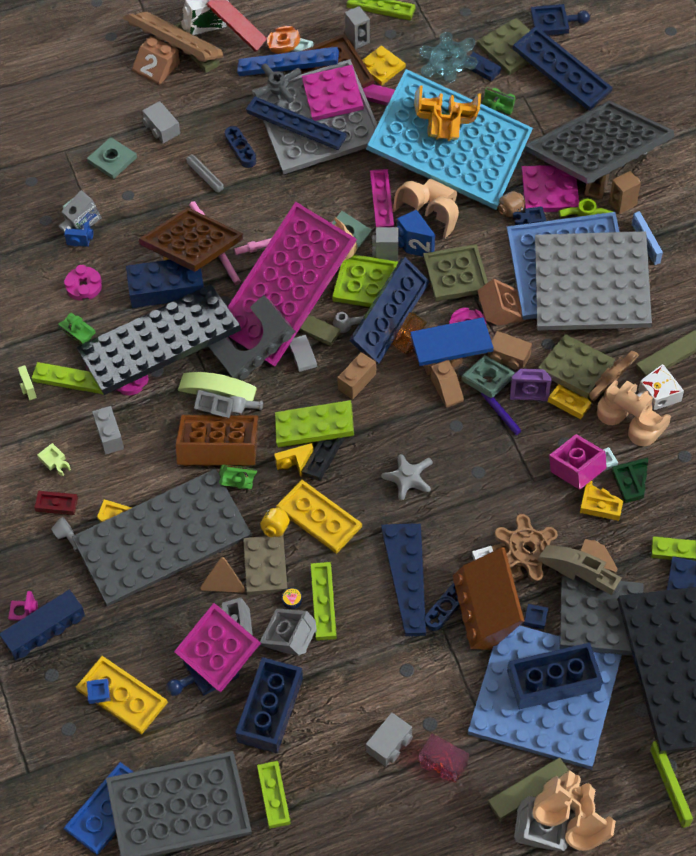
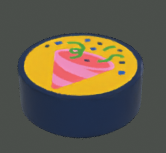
(292, 598)

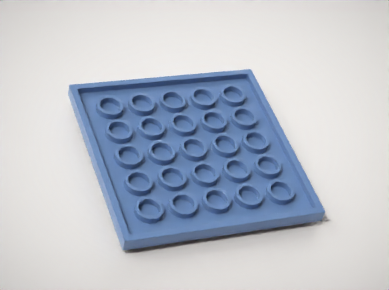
(524, 255)
(553, 729)

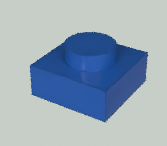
(98, 691)

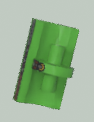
(498, 100)
(77, 328)
(237, 476)

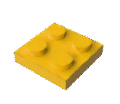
(383, 65)

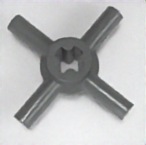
(277, 83)

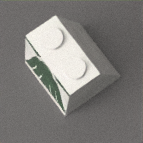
(199, 17)

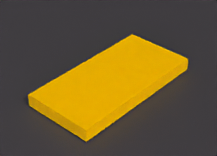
(319, 516)
(129, 698)

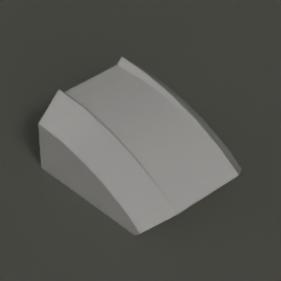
(289, 631)
(535, 834)

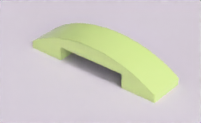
(217, 384)

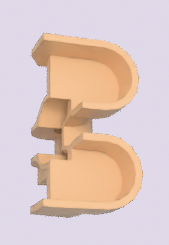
(439, 196)
(620, 402)
(554, 805)

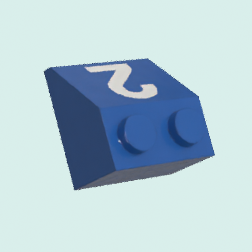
(415, 234)

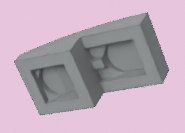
(302, 353)
(214, 403)

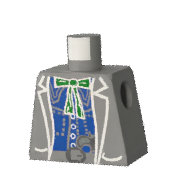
(78, 211)

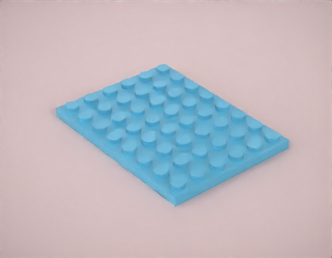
(473, 165)

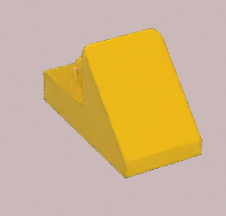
(296, 456)

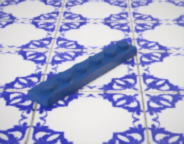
(289, 61)

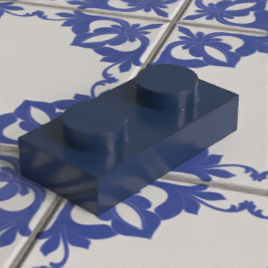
(485, 67)

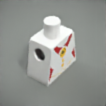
(661, 387)

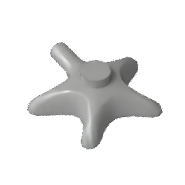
(408, 476)

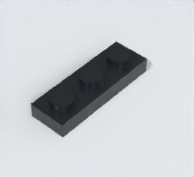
(321, 458)

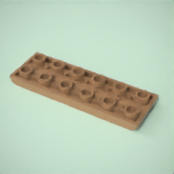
(175, 36)

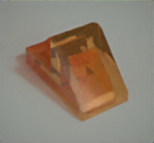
(403, 339)

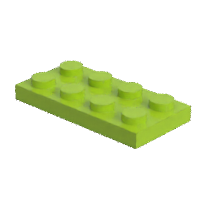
(314, 423)

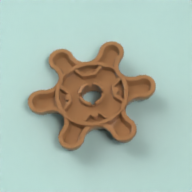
(612, 374)
(528, 536)

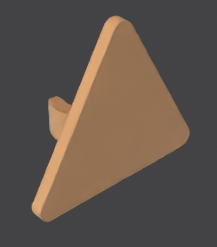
(222, 579)

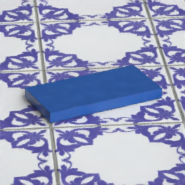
(451, 341)
(94, 821)

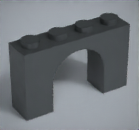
(275, 332)

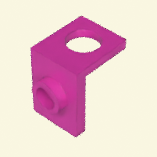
(30, 606)

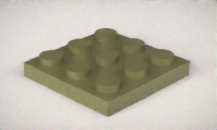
(499, 45)
(455, 272)
(576, 365)

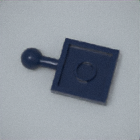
(553, 19)
(174, 686)

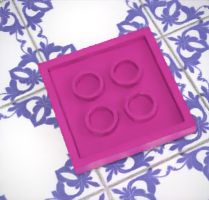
(332, 92)
(549, 188)
(217, 647)

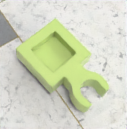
(26, 386)
(53, 458)

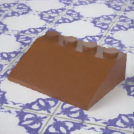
(217, 440)
(488, 599)

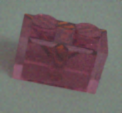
(443, 758)

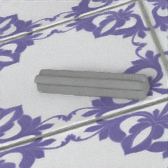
(204, 173)

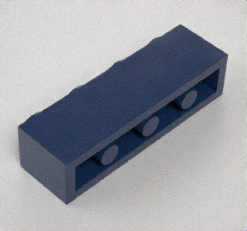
(42, 625)

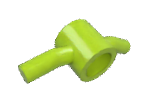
(585, 208)

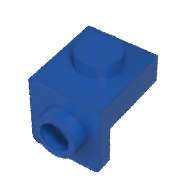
(79, 237)

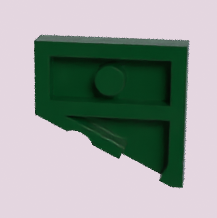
(631, 479)

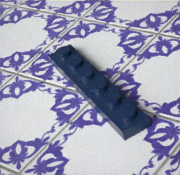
(296, 123)

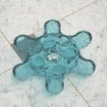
(446, 48)

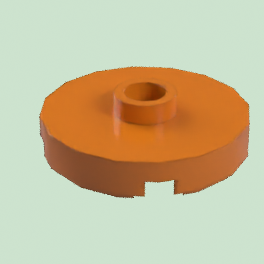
(283, 39)

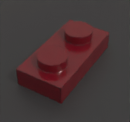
(56, 502)

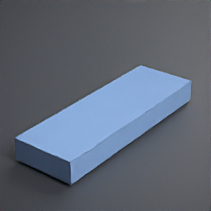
(653, 249)

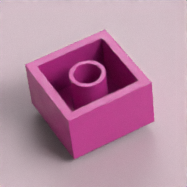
(577, 461)

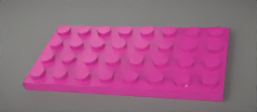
(290, 274)

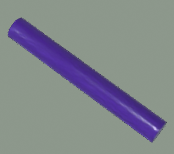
(502, 413)

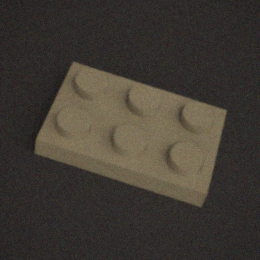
(265, 565)

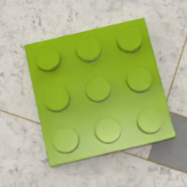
(362, 279)

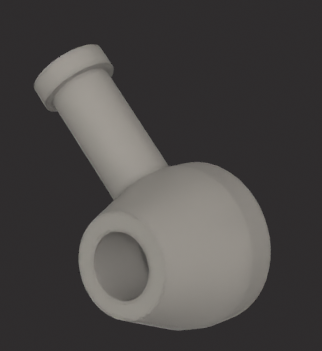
(345, 324)
(241, 403)
(63, 529)

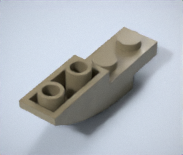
(575, 562)

